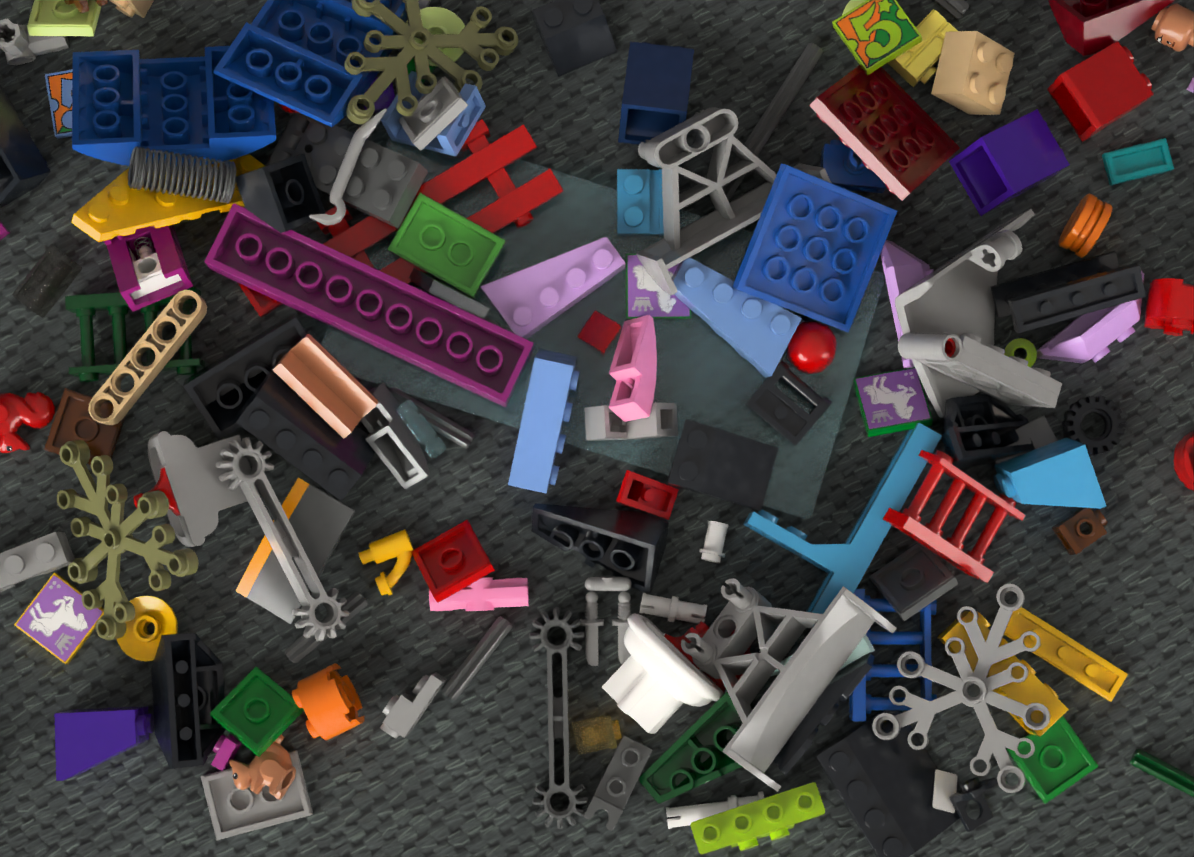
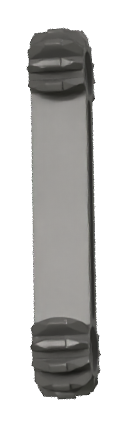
(283, 539)

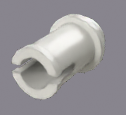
(714, 542)

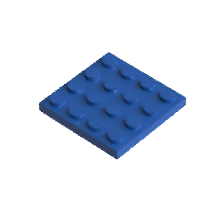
(814, 248)

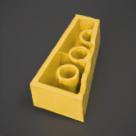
(1026, 692)

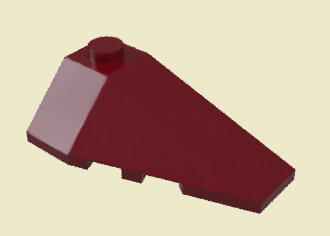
(1099, 23)

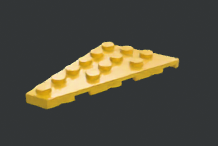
(123, 210)

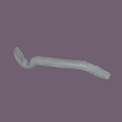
(346, 170)

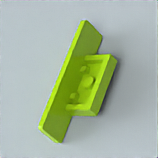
(758, 819)

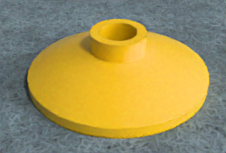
(137, 640)

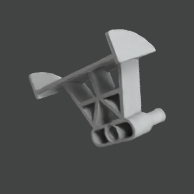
(670, 149)
(799, 681)

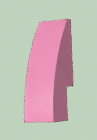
(634, 369)

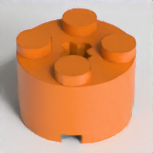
(328, 703)

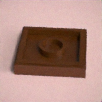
(75, 423)

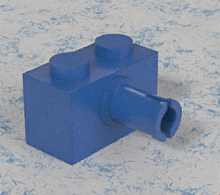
(847, 169)

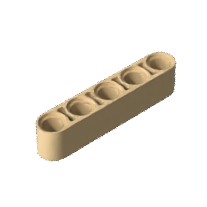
(132, 363)

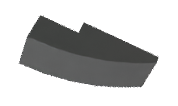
(394, 440)

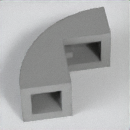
(604, 424)

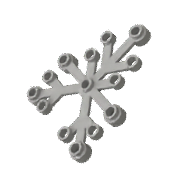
(988, 653)

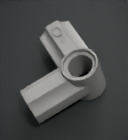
(22, 48)

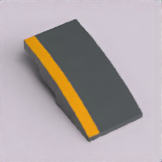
(318, 525)

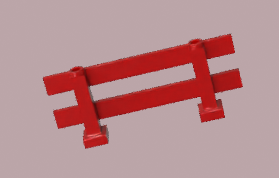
(485, 162)

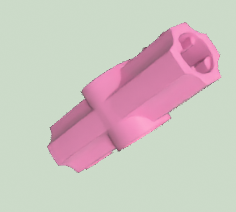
(485, 595)

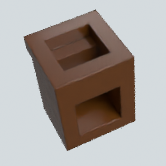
(1069, 529)

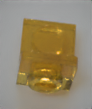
(596, 733)

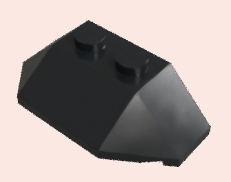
(980, 431)
(185, 691)

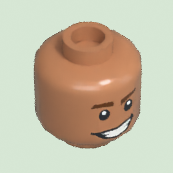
(1174, 27)

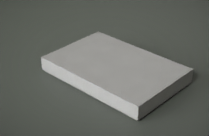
(244, 811)

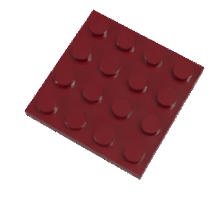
(885, 129)

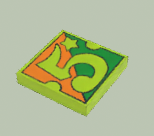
(876, 33)

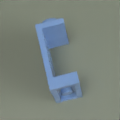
(453, 136)

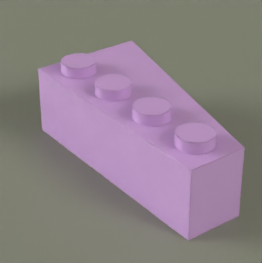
(550, 288)

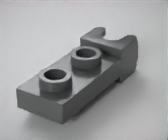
(619, 780)

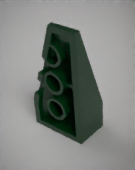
(696, 754)

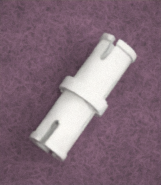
(672, 608)

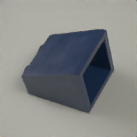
(654, 90)

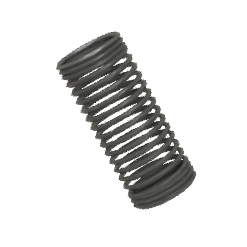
(223, 176)

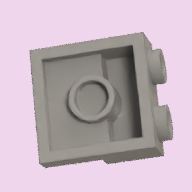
(406, 710)

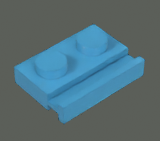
(639, 202)

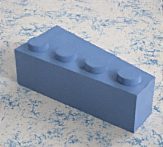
(749, 324)
(542, 421)

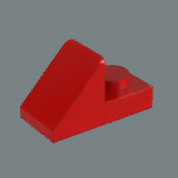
(647, 495)

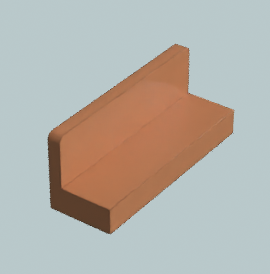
(325, 385)

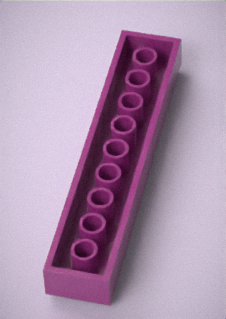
(370, 305)

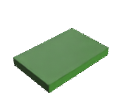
(446, 245)

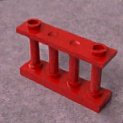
(930, 533)

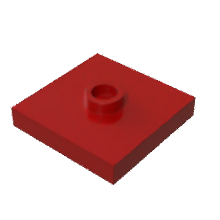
(452, 561)

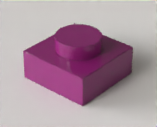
(226, 749)

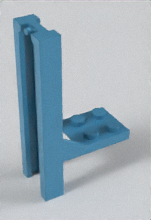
(849, 561)

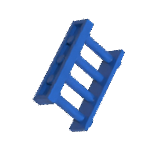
(863, 703)

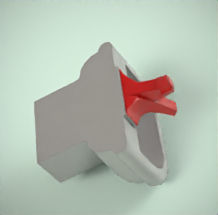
(192, 484)

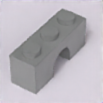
(34, 559)

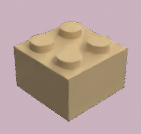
(973, 73)

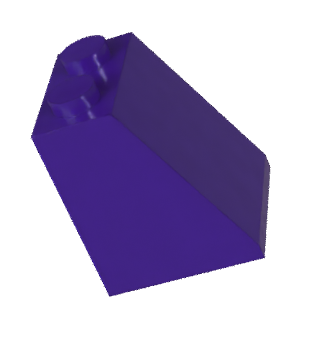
(1008, 162)
(96, 735)

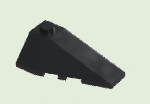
(618, 540)
(822, 711)

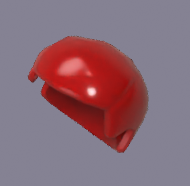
(812, 347)

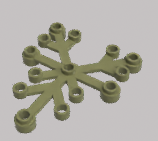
(396, 67)
(117, 538)

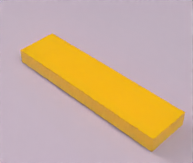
(1067, 654)

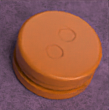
(1085, 225)

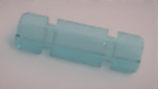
(421, 428)

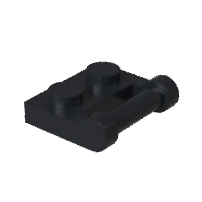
(781, 411)

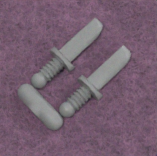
(591, 623)

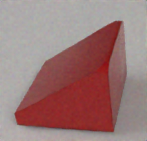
(599, 332)

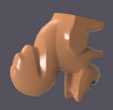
(270, 769)

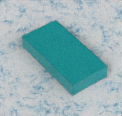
(1137, 161)

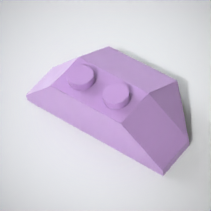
(901, 273)
(1092, 333)

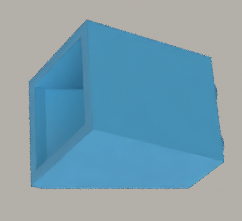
(1051, 476)

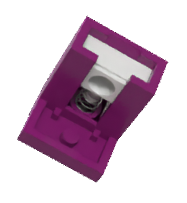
(154, 274)

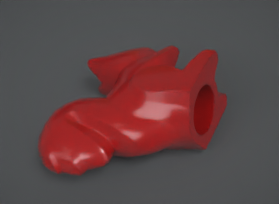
(33, 410)

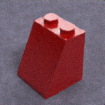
(1100, 90)

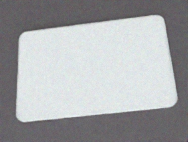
(944, 786)

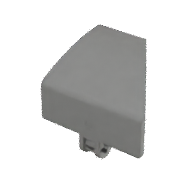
(959, 301)

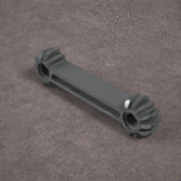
(558, 721)

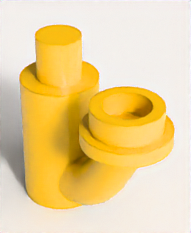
(384, 549)

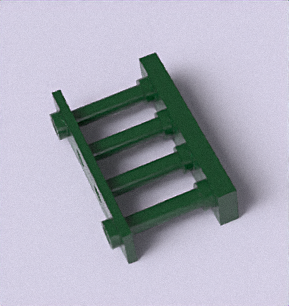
(85, 309)

